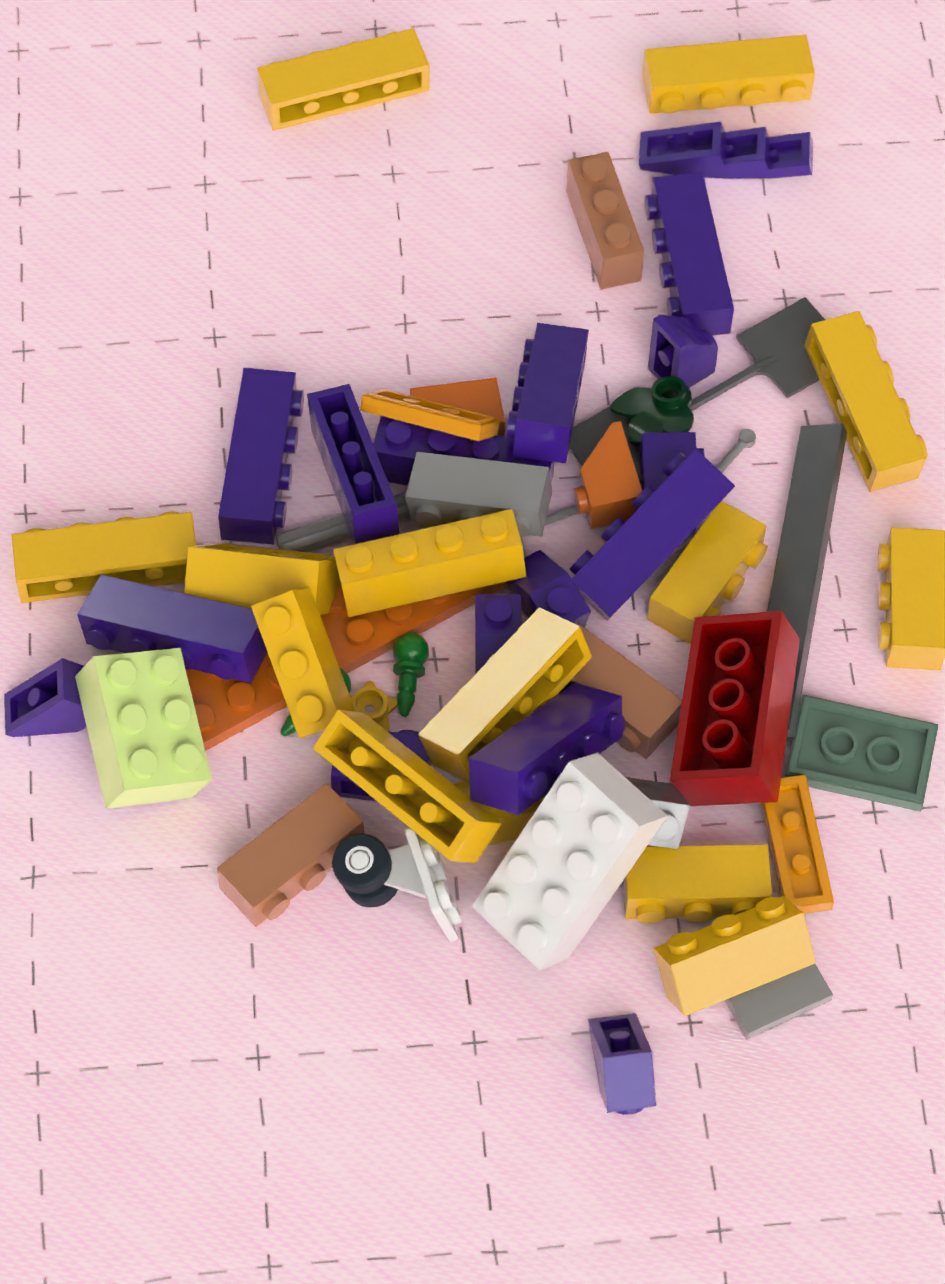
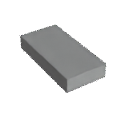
(779, 1000)

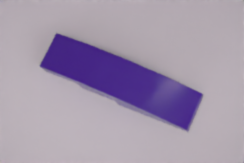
(726, 154)

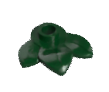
(656, 408)

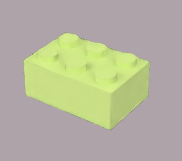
(143, 727)

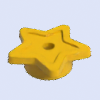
(375, 697)

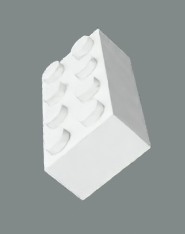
(569, 860)

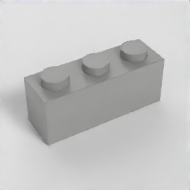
(461, 488)

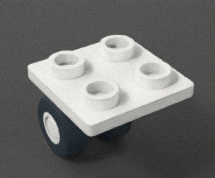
(375, 874)

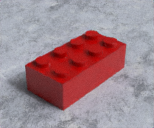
(735, 709)

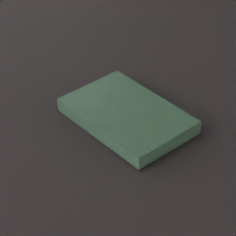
(862, 752)

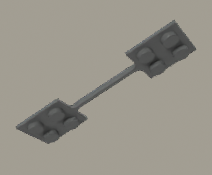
(776, 351)

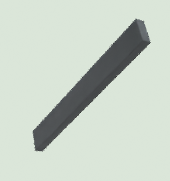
(806, 539)

